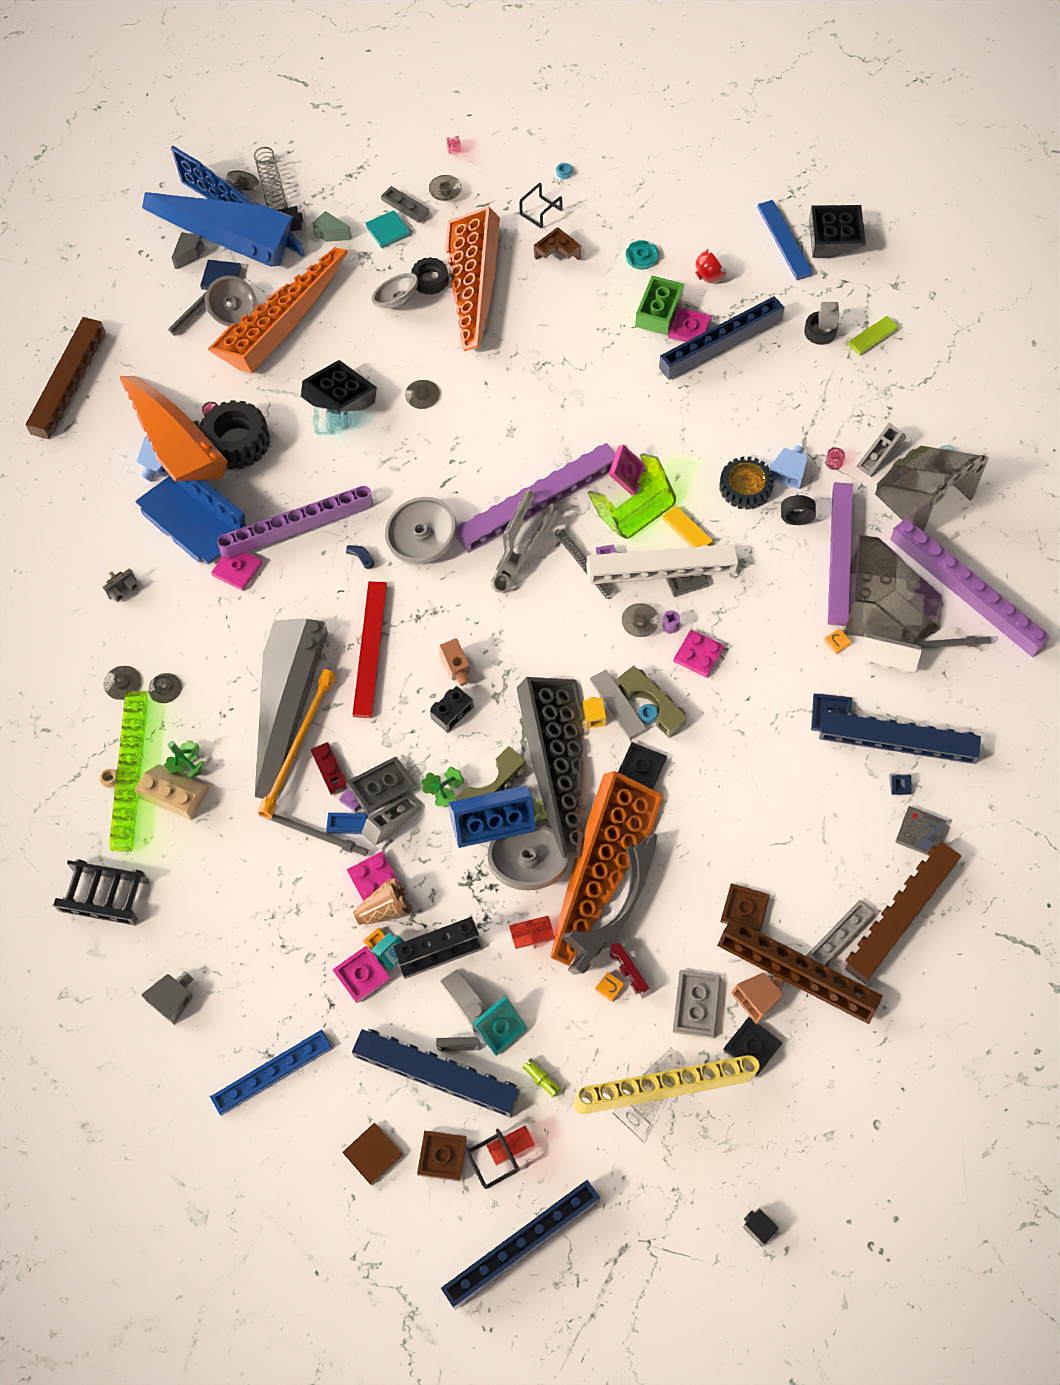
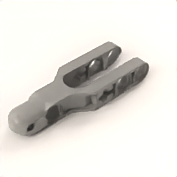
(510, 561)

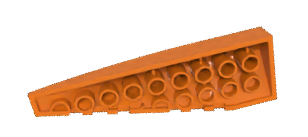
(261, 332)
(619, 818)

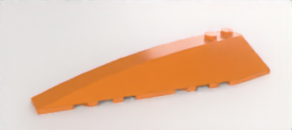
(472, 260)
(174, 436)

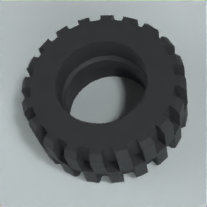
(232, 416)

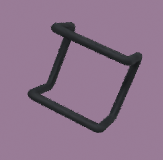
(552, 204)
(468, 1152)

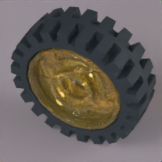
(748, 494)

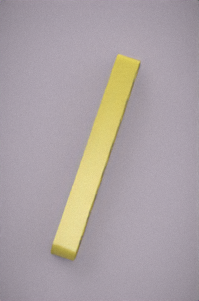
(659, 1090)

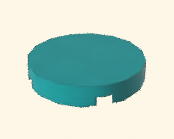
(641, 255)

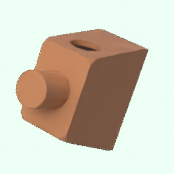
(454, 661)
(758, 995)

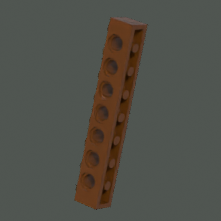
(800, 970)

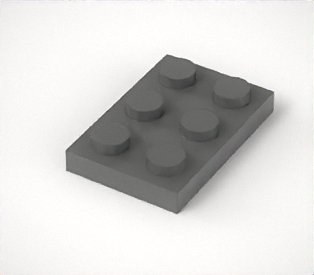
(381, 785)

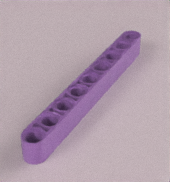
(294, 522)
(840, 554)

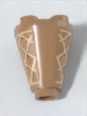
(384, 904)

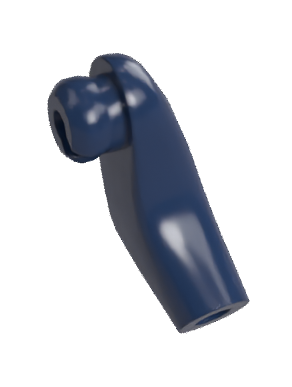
(363, 554)

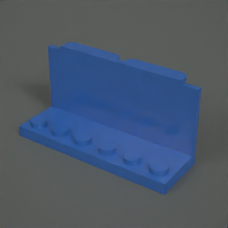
(191, 515)

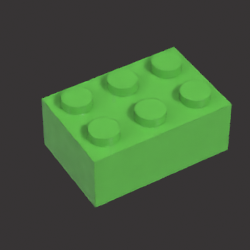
(659, 305)

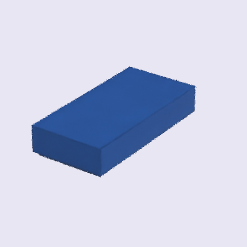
(345, 823)

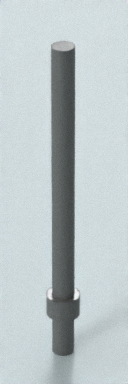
(970, 641)
(347, 845)

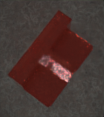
(531, 932)
(517, 1141)

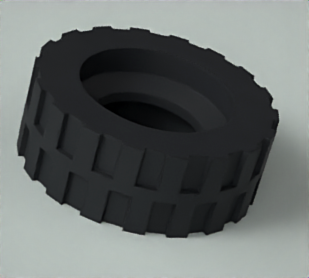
(435, 265)

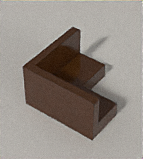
(558, 241)

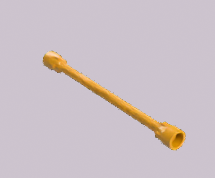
(269, 804)

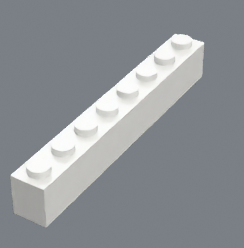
(661, 564)

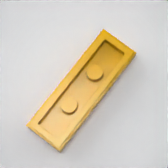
(686, 528)

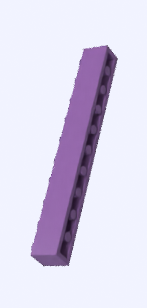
(548, 491)
(969, 587)

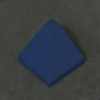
(900, 784)

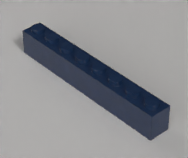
(721, 337)
(899, 737)
(435, 1072)
(520, 1244)

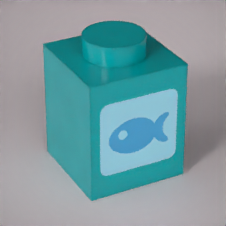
(385, 951)

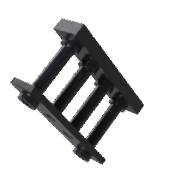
(105, 911)
(437, 947)

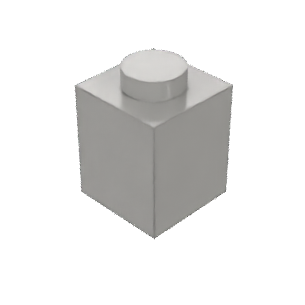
(828, 315)

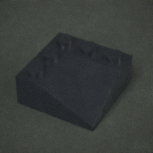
(835, 229)
(338, 389)

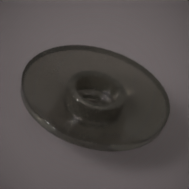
(242, 180)
(444, 187)
(422, 394)
(640, 613)
(116, 689)

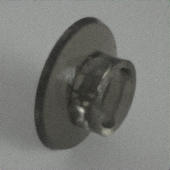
(167, 694)

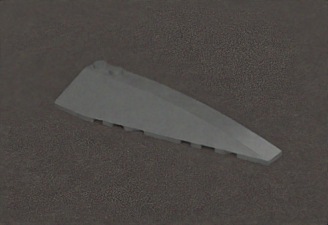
(287, 675)
(554, 737)

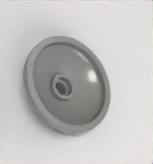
(231, 290)
(395, 291)

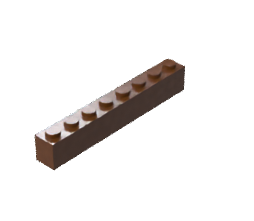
(65, 378)
(902, 913)

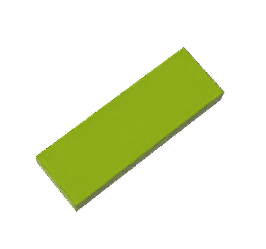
(873, 335)

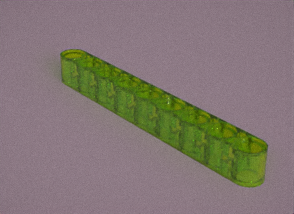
(128, 771)

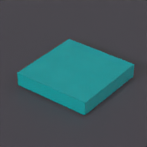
(387, 229)
(499, 1025)

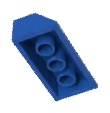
(492, 816)

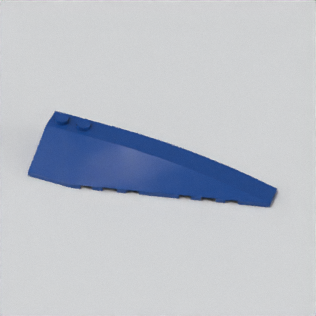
(212, 186)
(240, 227)

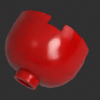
(708, 267)

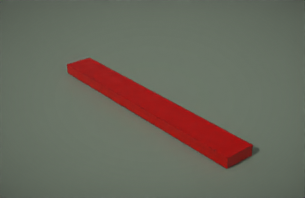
(369, 650)

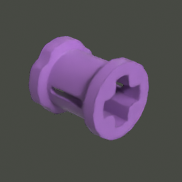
(671, 620)

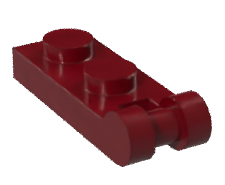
(328, 767)
(628, 969)

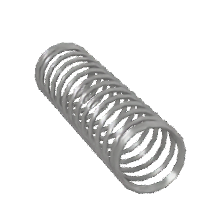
(274, 180)

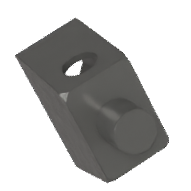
(169, 996)

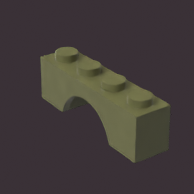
(636, 685)
(509, 766)

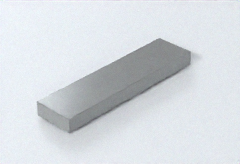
(618, 704)
(841, 933)

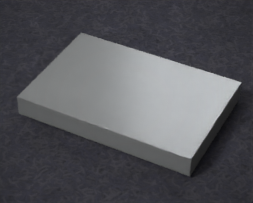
(696, 1004)

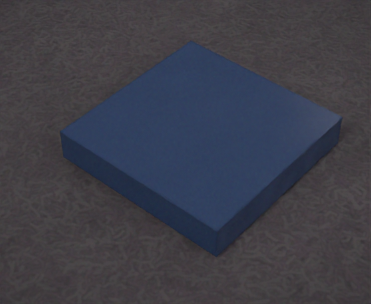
(217, 269)
(825, 702)

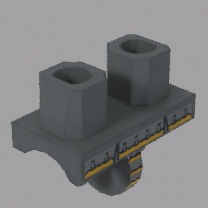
(118, 583)

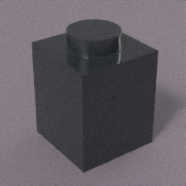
(297, 217)
(759, 1226)

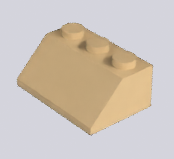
(172, 791)

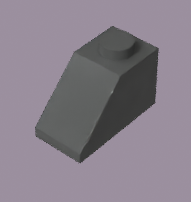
(187, 249)

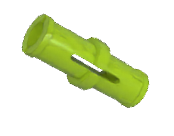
(541, 1078)

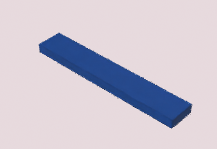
(784, 240)
(270, 1072)

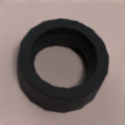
(816, 337)
(798, 502)

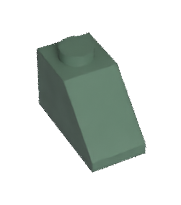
(331, 228)

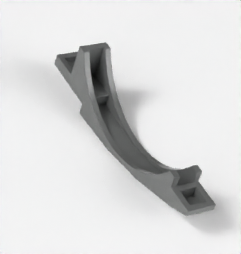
(591, 943)

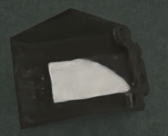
(916, 481)
(891, 595)

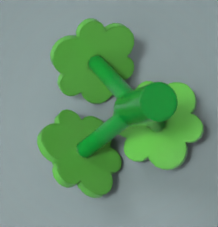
(188, 752)
(432, 784)

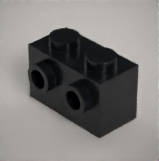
(451, 708)

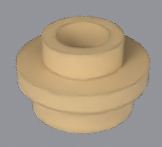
(105, 775)

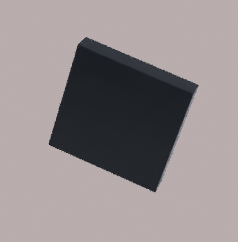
(642, 765)
(753, 1041)

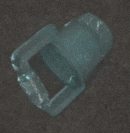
(334, 421)

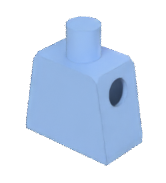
(148, 461)
(789, 466)

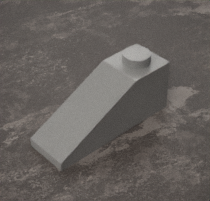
(881, 449)
(389, 819)
(463, 997)

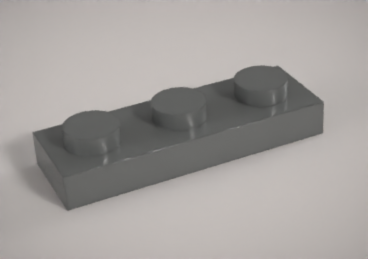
(405, 204)

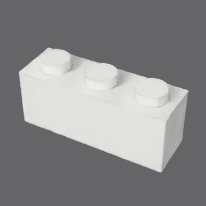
(889, 653)

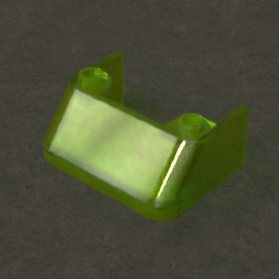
(642, 508)

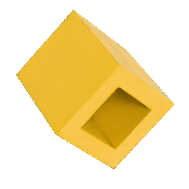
(594, 712)

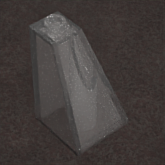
(644, 1116)

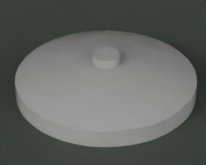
(420, 530)
(527, 860)

